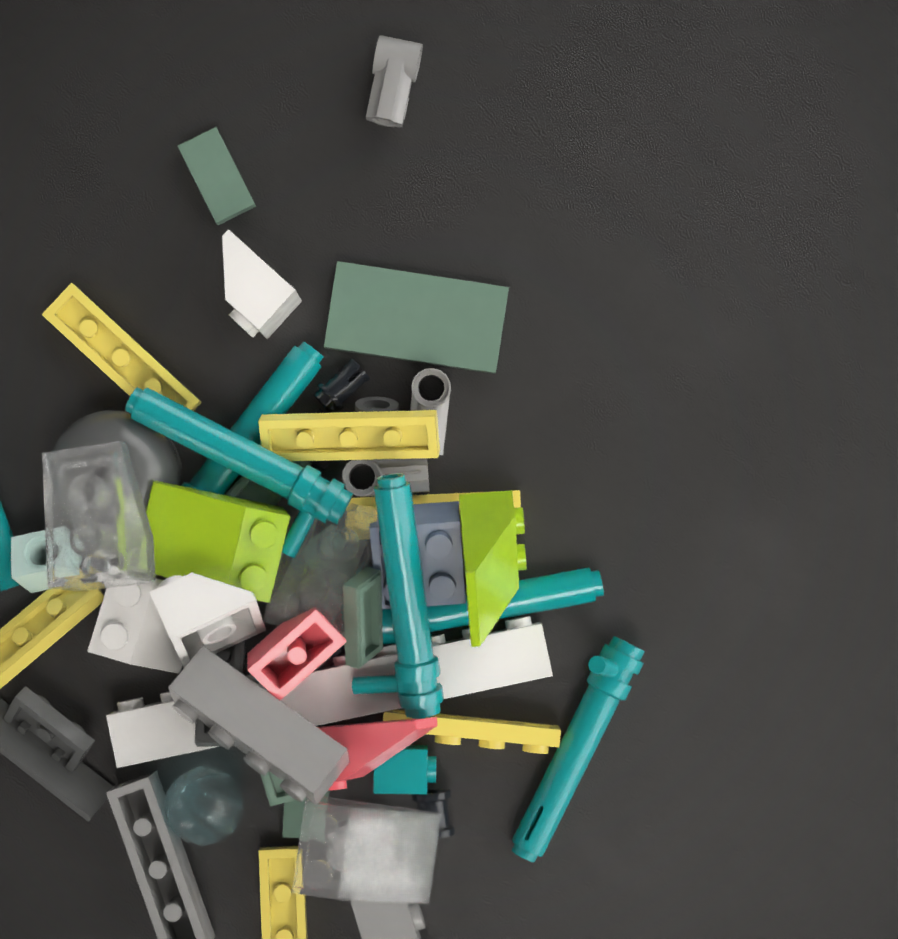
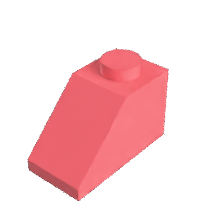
(293, 652)

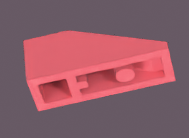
(374, 743)

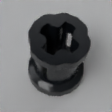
(437, 802)

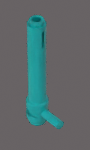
(274, 398)
(300, 486)
(533, 596)
(416, 665)
(606, 688)

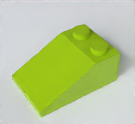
(216, 537)
(490, 557)

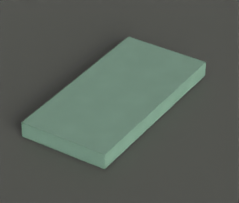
(416, 317)

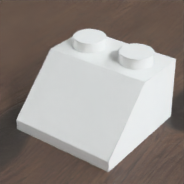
(254, 289)
(205, 614)
(133, 630)

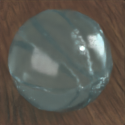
(203, 805)

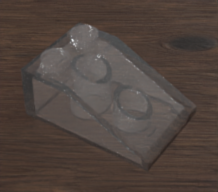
(95, 520)
(321, 567)
(366, 852)

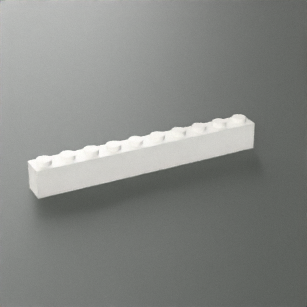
(326, 696)

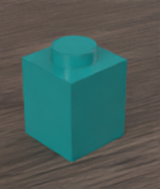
(406, 772)

